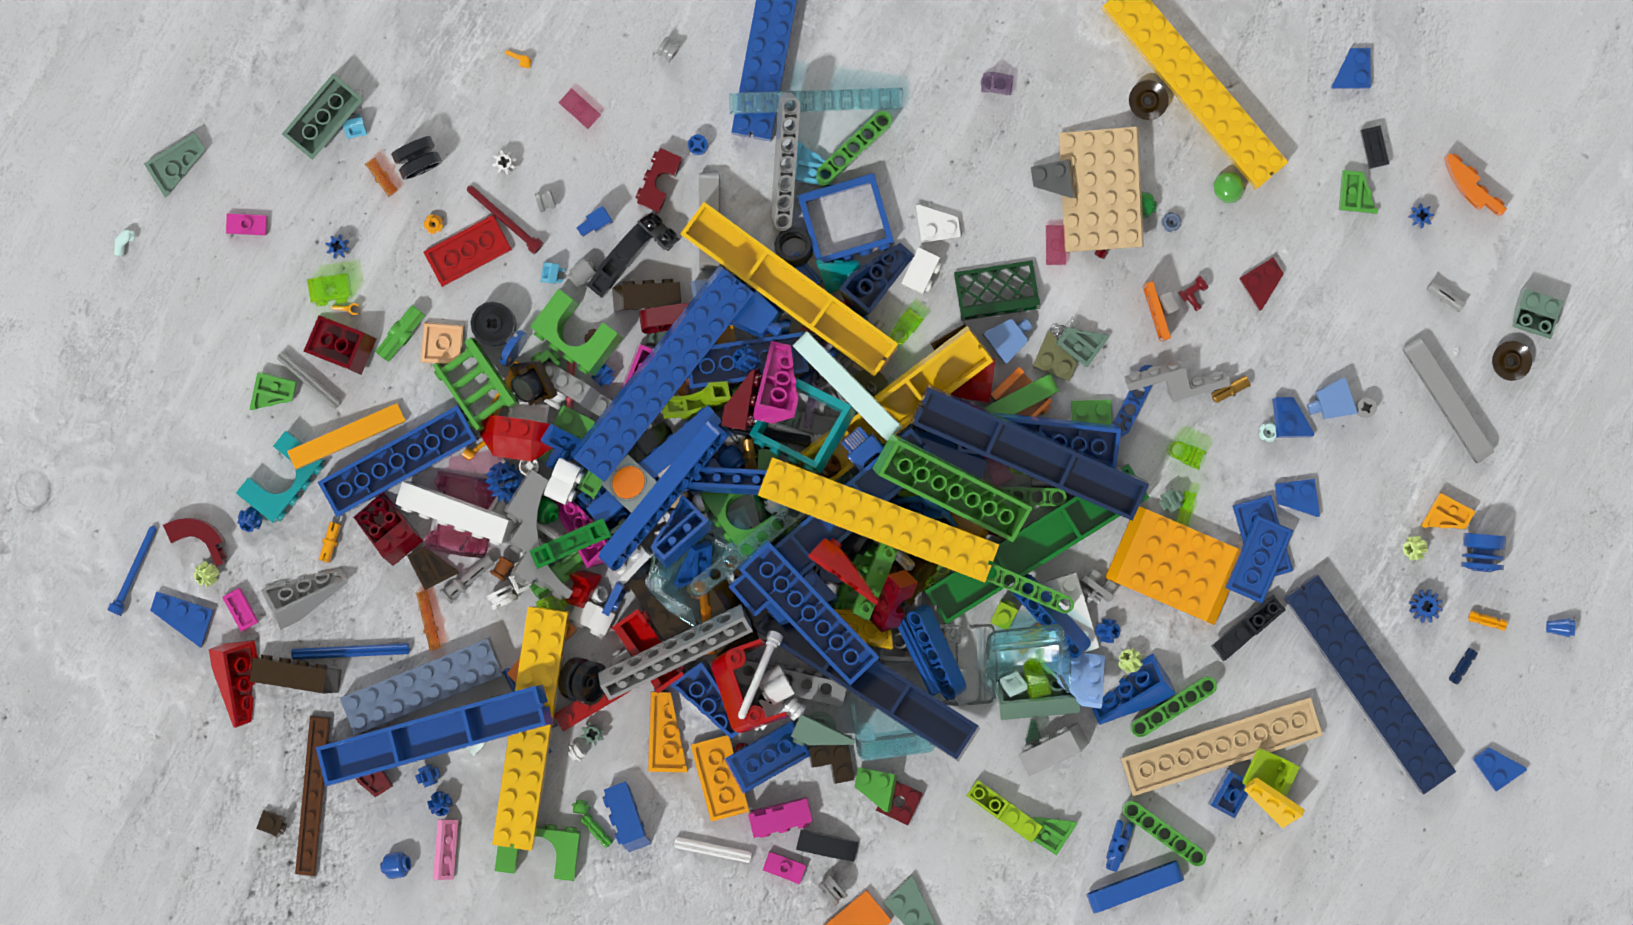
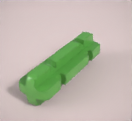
(597, 830)

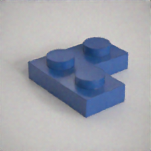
(562, 442)

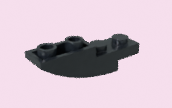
(618, 260)
(1248, 627)

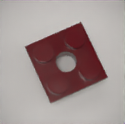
(912, 799)

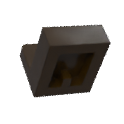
(272, 823)

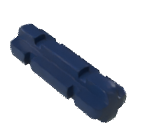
(1463, 666)

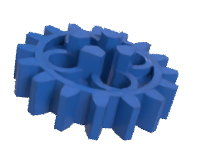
(501, 474)

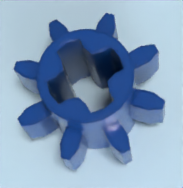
(1417, 220)
(340, 251)
(745, 359)
(604, 375)
(249, 519)
(1108, 630)
(428, 775)
(440, 803)

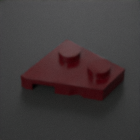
(1262, 282)

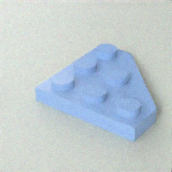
(1086, 679)

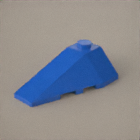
(947, 450)
(1136, 692)

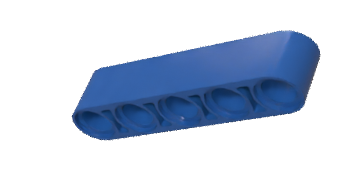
(1077, 640)
(936, 651)
(1135, 886)

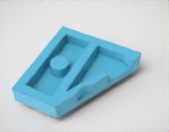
(807, 166)

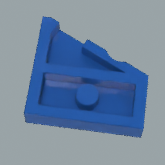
(1289, 419)
(696, 562)
(1497, 768)

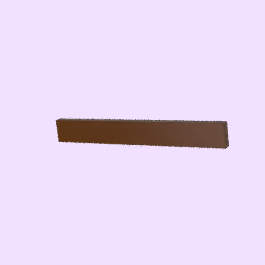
(312, 798)

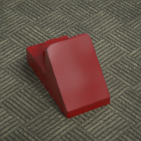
(583, 587)

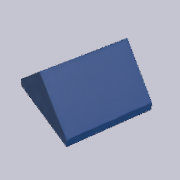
(1229, 794)

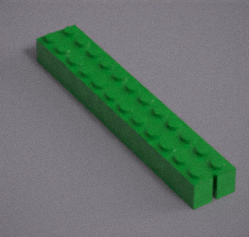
(1030, 549)

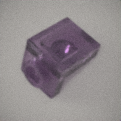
(997, 83)

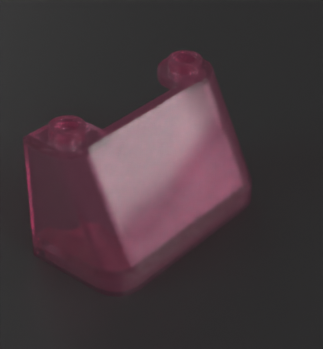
(446, 538)

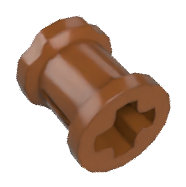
(502, 568)

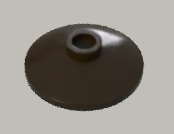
(1155, 92)
(1520, 355)

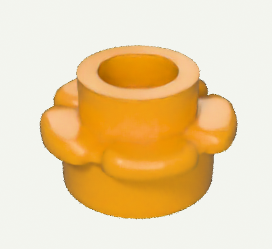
(438, 224)

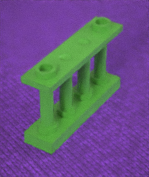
(495, 382)
(874, 568)

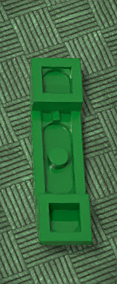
(570, 543)

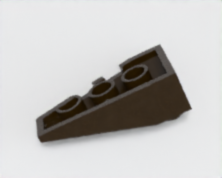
(721, 600)

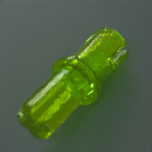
(1186, 509)

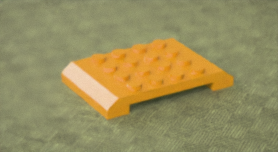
(1174, 565)

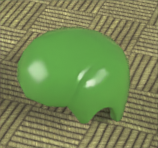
(1228, 187)

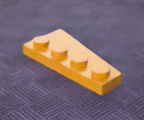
(664, 744)

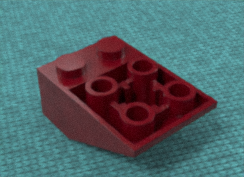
(739, 409)
(388, 529)

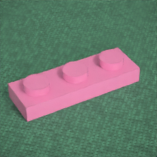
(445, 849)

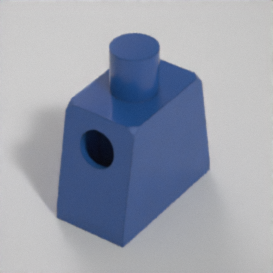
(758, 317)

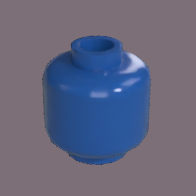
(731, 457)
(395, 865)

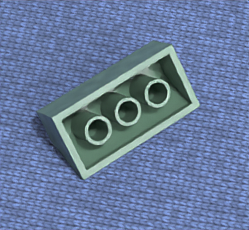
(322, 116)
(1022, 706)

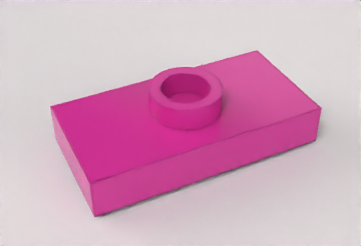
(246, 224)
(240, 609)
(784, 867)

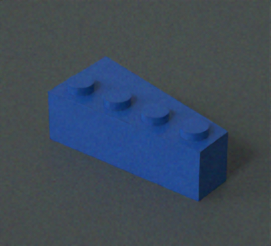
(701, 690)

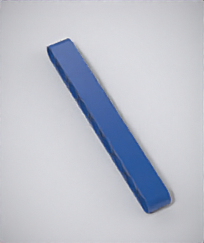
(662, 495)

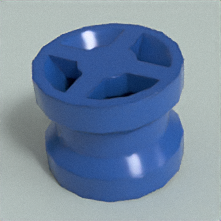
(695, 142)

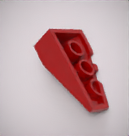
(979, 386)
(835, 560)
(232, 671)

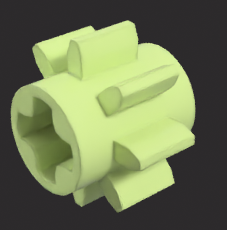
(1415, 548)
(206, 574)
(1130, 660)

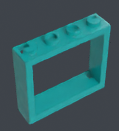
(831, 442)

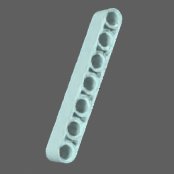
(847, 386)

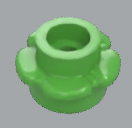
(581, 807)

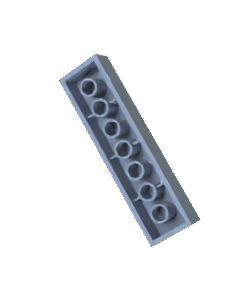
(422, 686)

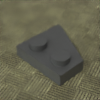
(1055, 178)

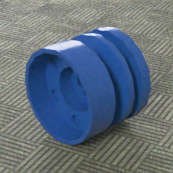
(1483, 551)

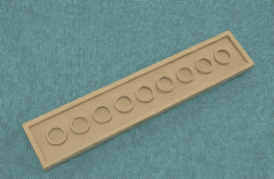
(1221, 746)

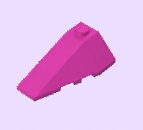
(777, 391)
(573, 518)

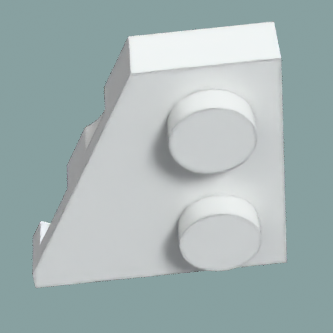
(936, 225)

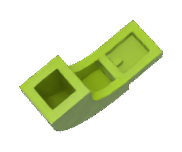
(686, 407)

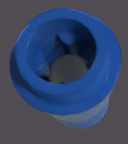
(1561, 627)

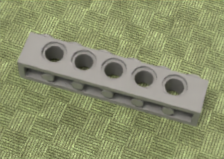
(835, 697)

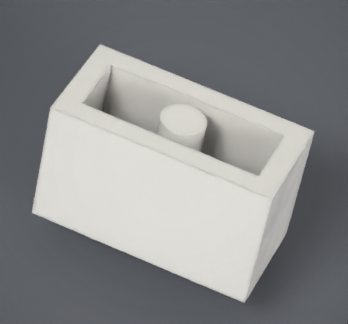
(921, 270)

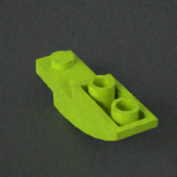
(1004, 811)

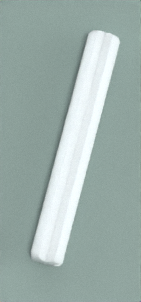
(712, 849)

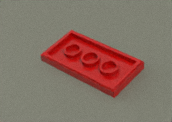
(467, 250)

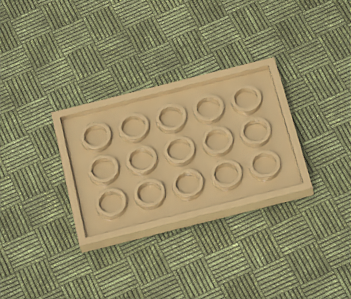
(1106, 190)

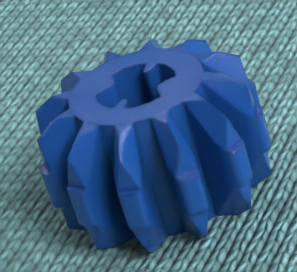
(1422, 613)

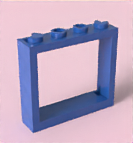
(865, 249)

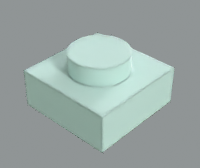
(1013, 684)

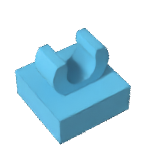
(355, 127)
(550, 272)

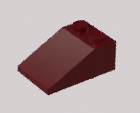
(340, 344)

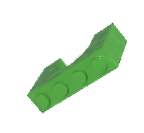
(550, 326)
(718, 506)
(566, 845)

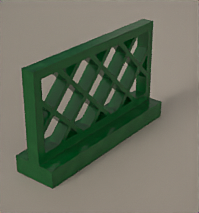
(1001, 307)

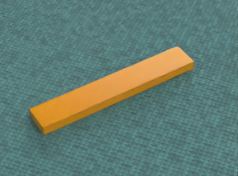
(346, 436)

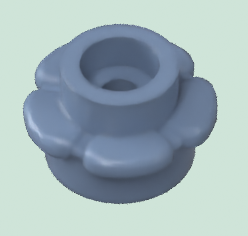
(1166, 222)

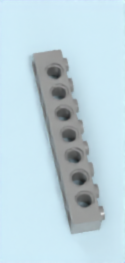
(675, 652)

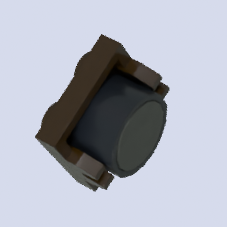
(532, 382)

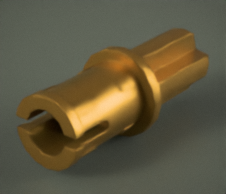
(1236, 386)
(749, 453)

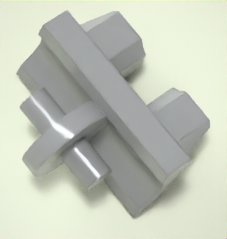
(1105, 592)

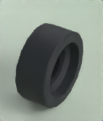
(790, 233)

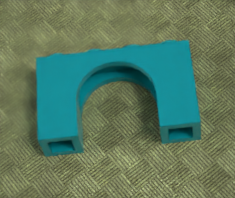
(275, 505)

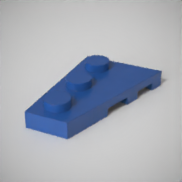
(184, 616)

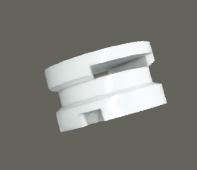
(501, 600)

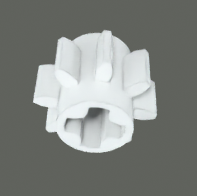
(499, 159)

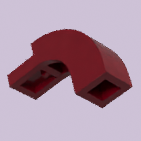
(192, 527)

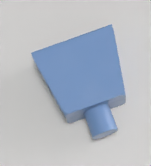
(1008, 338)
(1333, 400)

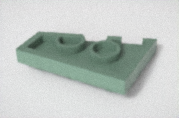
(174, 163)
(909, 904)

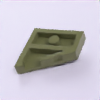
(1054, 359)

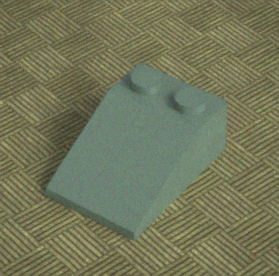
(814, 732)

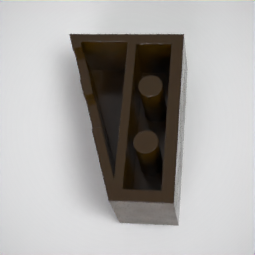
(646, 295)

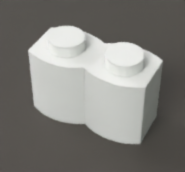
(563, 481)
(593, 618)
(775, 685)

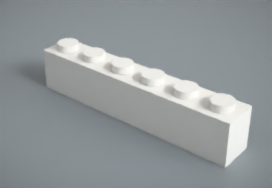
(455, 512)

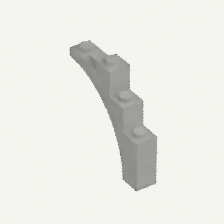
(524, 509)

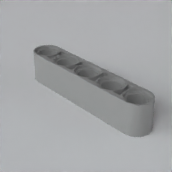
(709, 193)

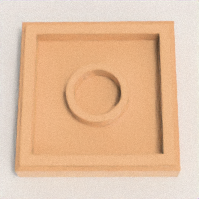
(441, 343)

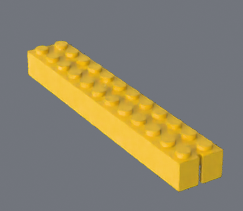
(1197, 88)
(788, 289)
(943, 368)
(878, 519)
(529, 750)

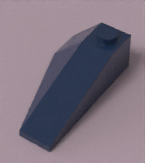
(870, 282)

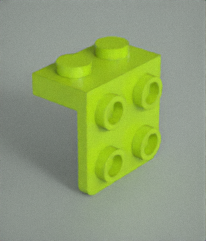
(1272, 770)

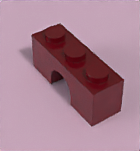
(663, 163)
(896, 589)

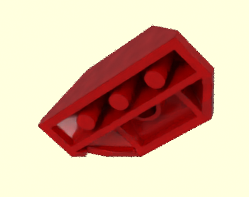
(514, 437)

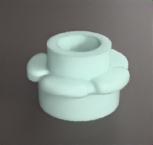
(1263, 432)

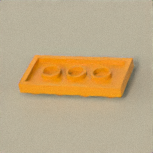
(717, 782)

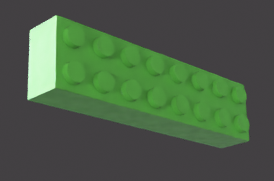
(952, 488)

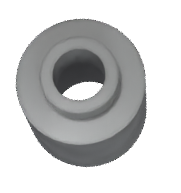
(582, 272)

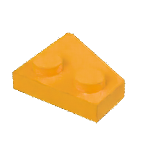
(1448, 514)

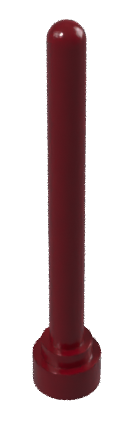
(533, 244)

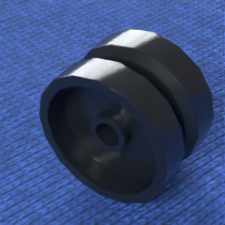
(416, 157)
(482, 319)
(581, 681)

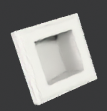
(1168, 303)

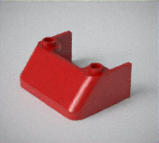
(638, 637)
(730, 691)

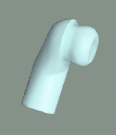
(121, 240)

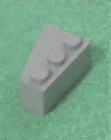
(1053, 748)

